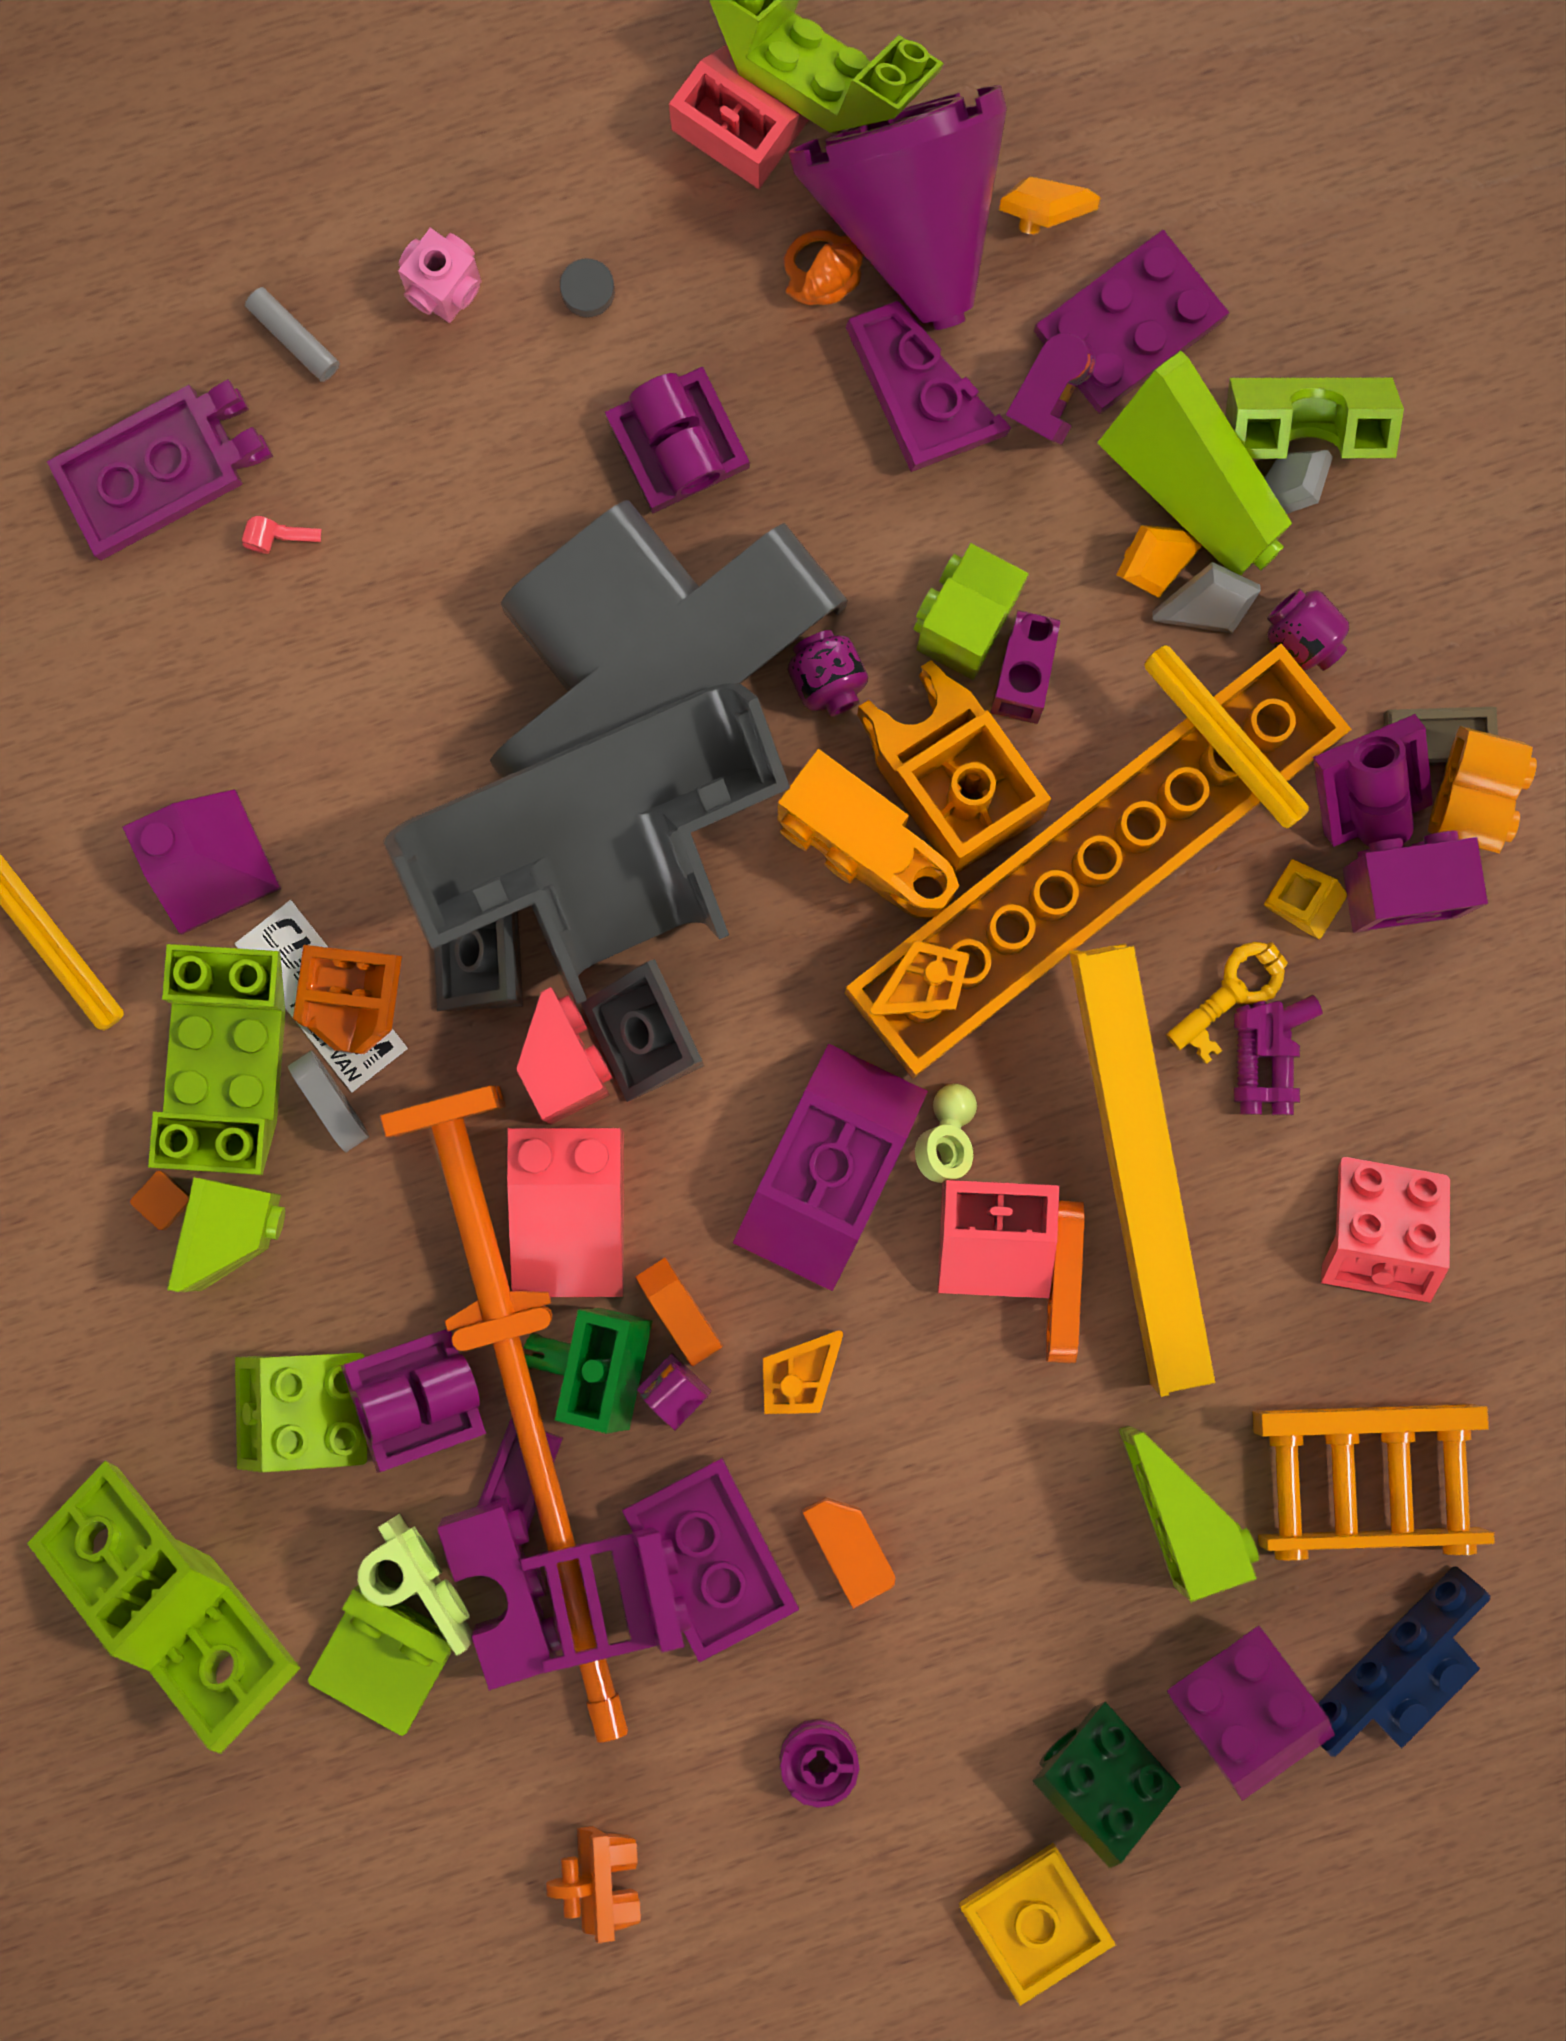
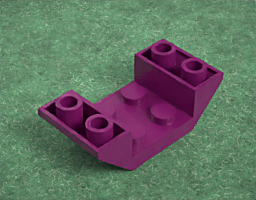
(830, 1167)

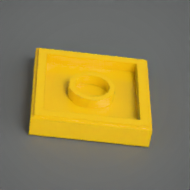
(1036, 1924)

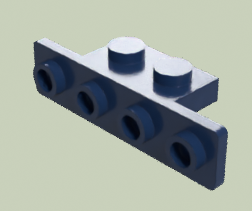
(1410, 1668)

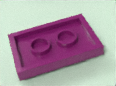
(1136, 318)
(720, 1556)

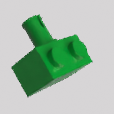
(598, 1368)

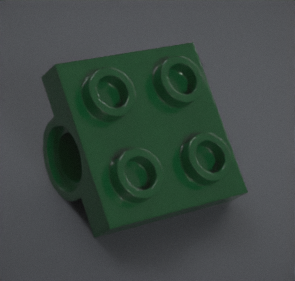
(1105, 1783)

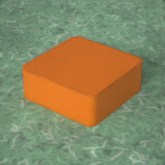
(160, 1200)

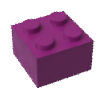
(1414, 883)
(1251, 1712)

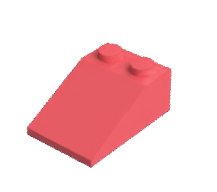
(566, 1210)

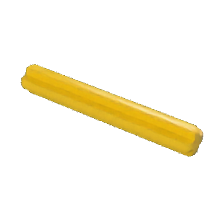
(1226, 736)
(57, 950)

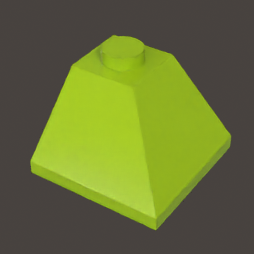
(222, 1232)

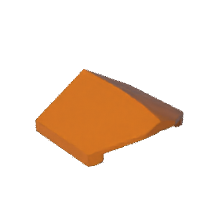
(347, 996)

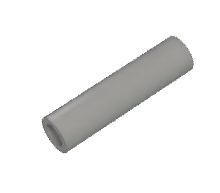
(292, 334)

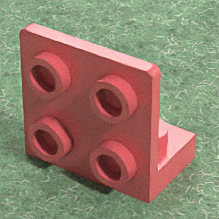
(1389, 1230)

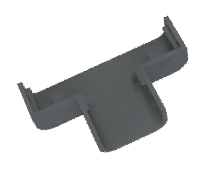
(639, 633)
(595, 833)

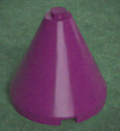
(915, 196)

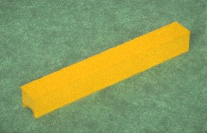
(1142, 1167)

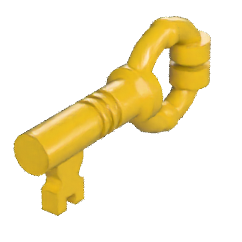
(1233, 990)

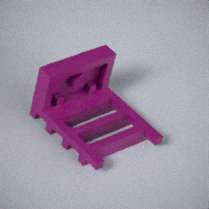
(645, 1589)

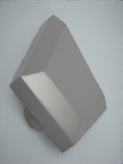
(1299, 478)
(1209, 601)

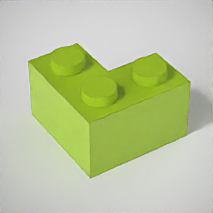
(969, 610)

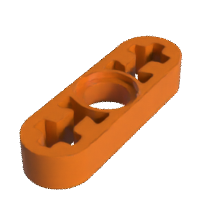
(1065, 1291)

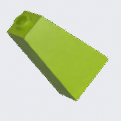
(1197, 468)

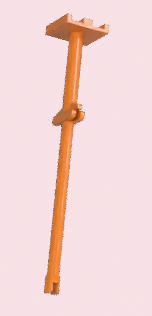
(500, 1320)

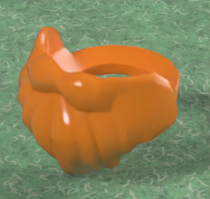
(832, 272)

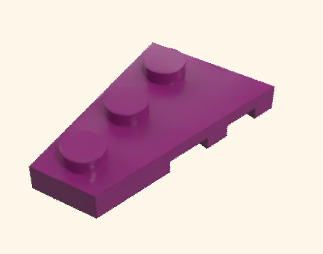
(920, 393)

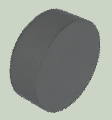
(587, 287)

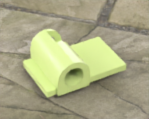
(419, 1575)

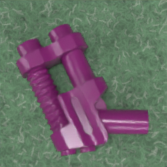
(1268, 1034)

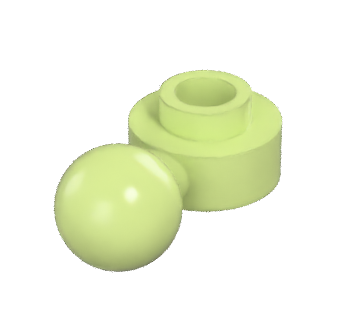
(954, 1108)

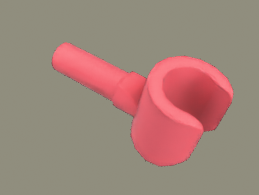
(261, 532)

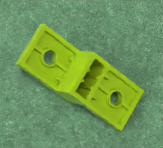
(163, 1607)

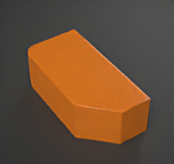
(678, 1312)
(850, 1549)

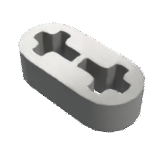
(328, 1101)

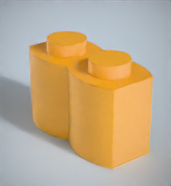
(1482, 788)

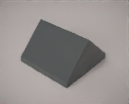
(481, 968)
(642, 1032)

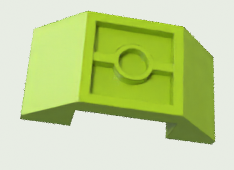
(817, 72)
(220, 1060)

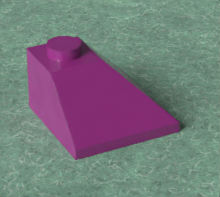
(202, 858)

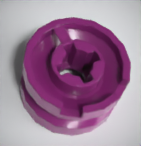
(798, 1750)

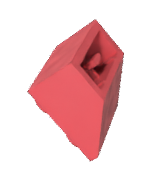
(733, 119)
(556, 1064)
(997, 1238)

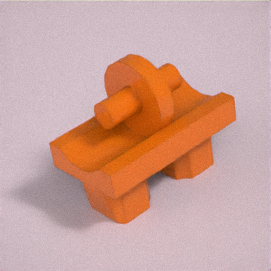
(592, 1882)

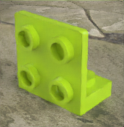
(296, 1413)
(382, 1661)

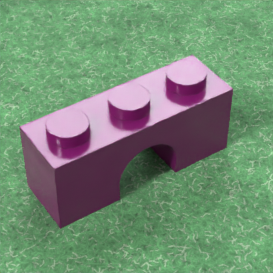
(489, 1544)

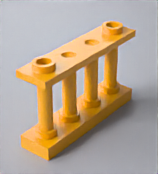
(1397, 1429)

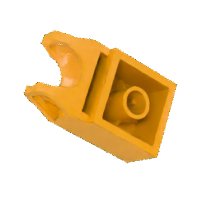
(951, 752)
(862, 836)

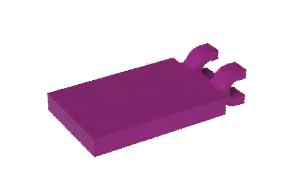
(156, 466)

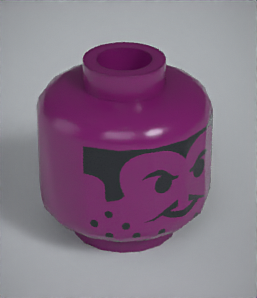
(1309, 629)
(827, 673)

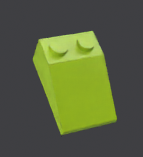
(1196, 1536)

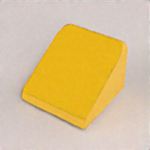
(1306, 898)

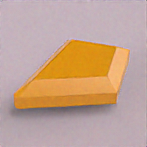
(1047, 203)
(1157, 557)
(923, 981)
(800, 1375)

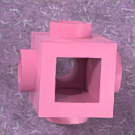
(440, 290)

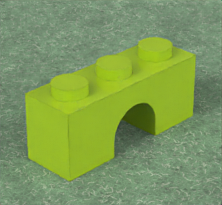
(1352, 413)

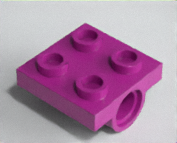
(676, 438)
(1375, 784)
(414, 1399)

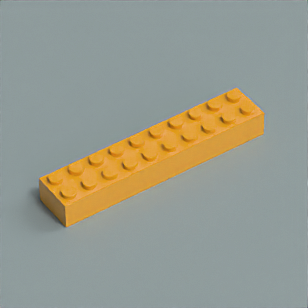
(1102, 858)

